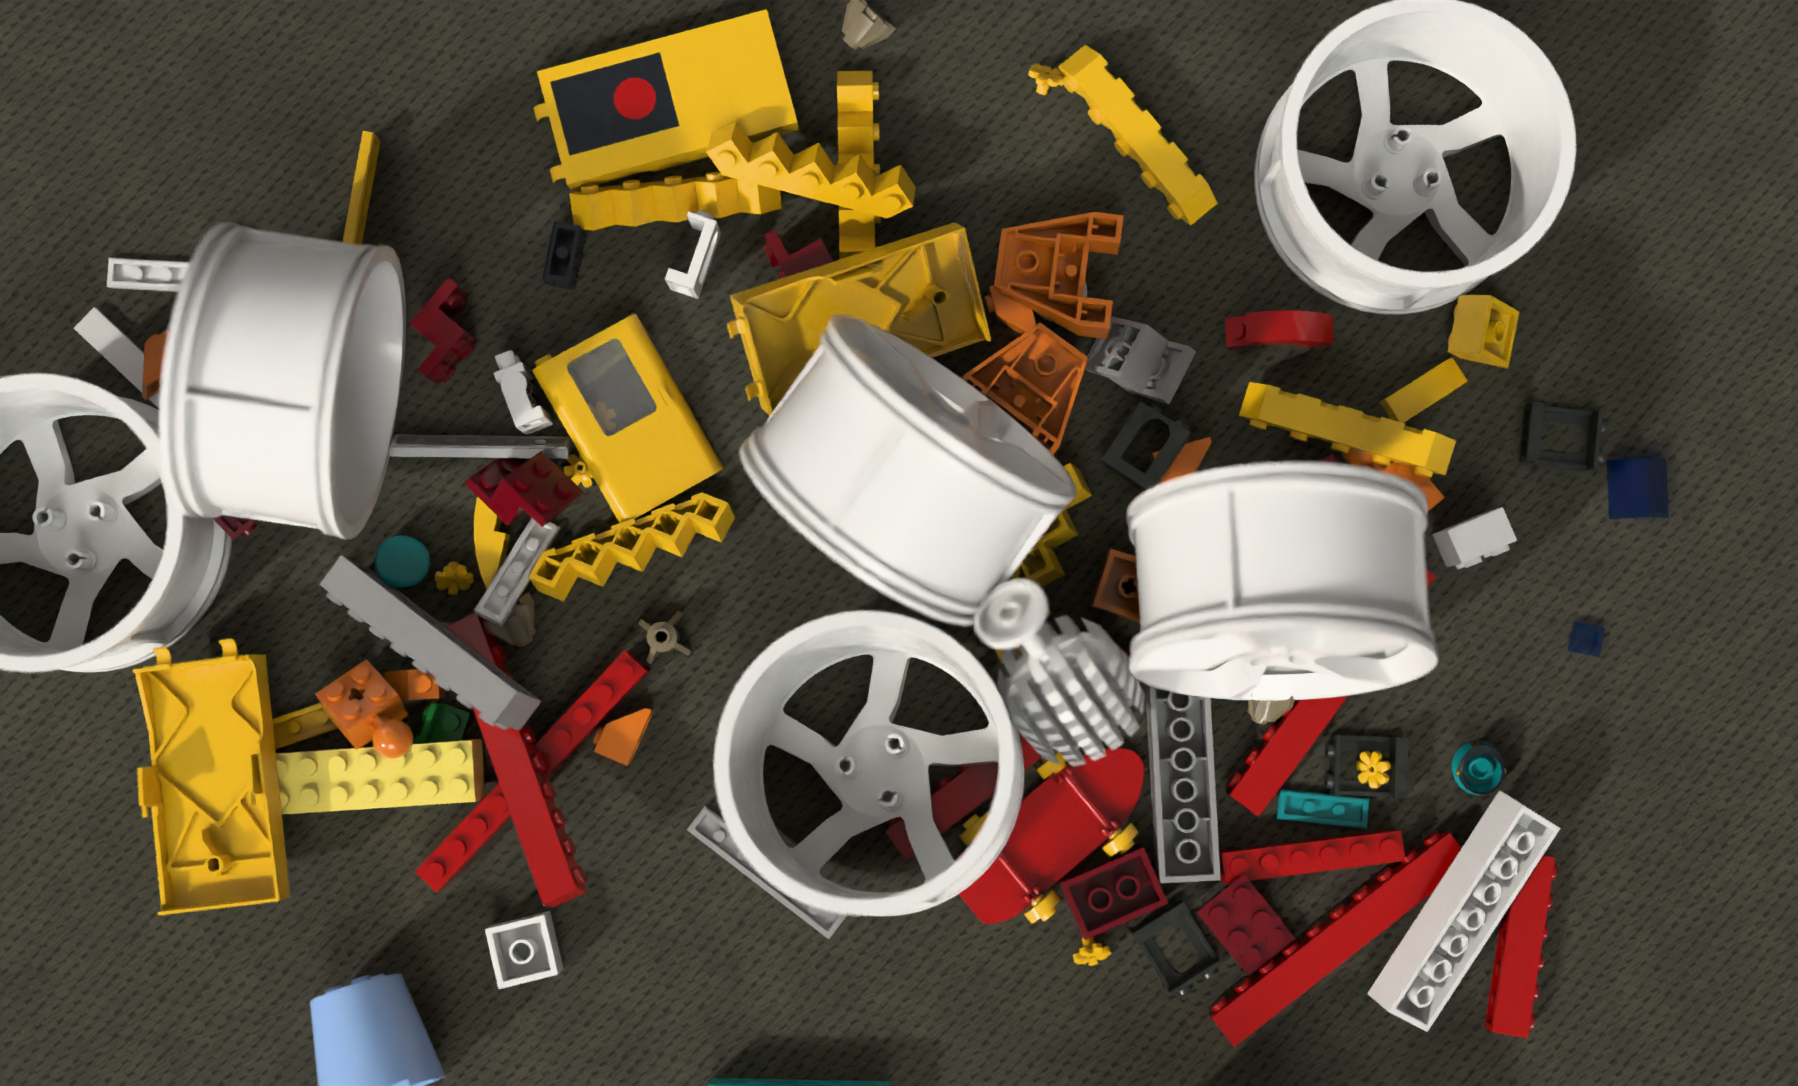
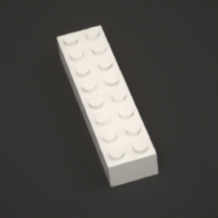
(1463, 911)

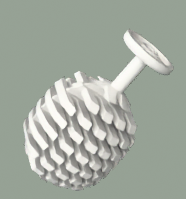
(1063, 686)

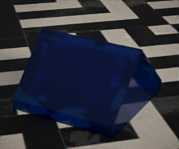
(1637, 488)

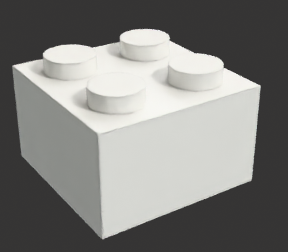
(1478, 536)
(524, 949)

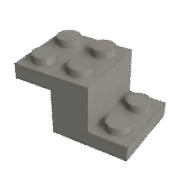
(1140, 360)

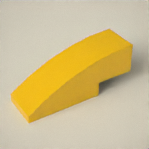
(1424, 391)
(489, 543)

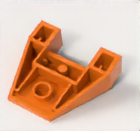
(1047, 268)
(1033, 382)

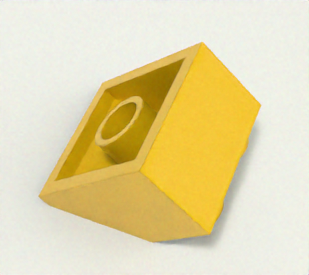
(1483, 330)

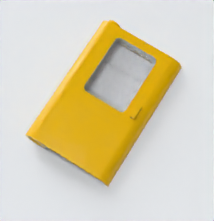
(620, 422)

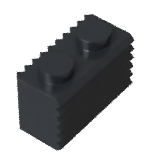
(564, 255)

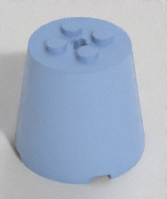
(372, 1036)

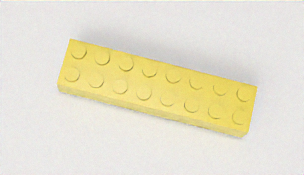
(367, 780)

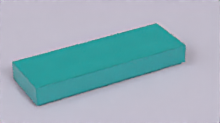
(1322, 808)

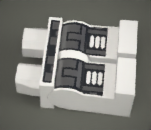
(520, 394)

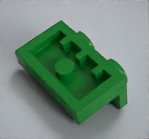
(443, 723)

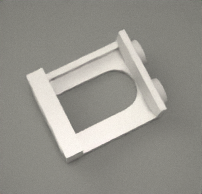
(693, 281)

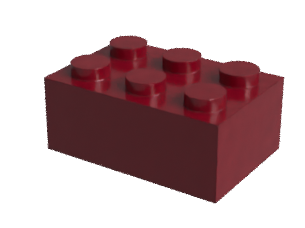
(1112, 892)

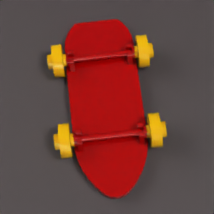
(1055, 832)

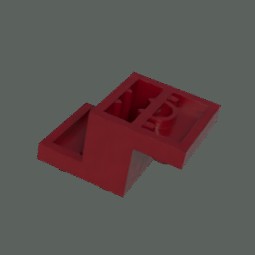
(802, 260)
(450, 339)
(520, 488)
(1245, 924)

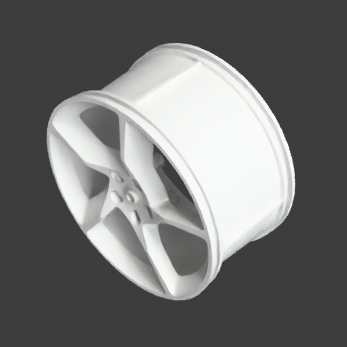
(1402, 167)
(282, 379)
(905, 472)
(87, 531)
(1281, 582)
(873, 771)

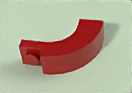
(1279, 327)

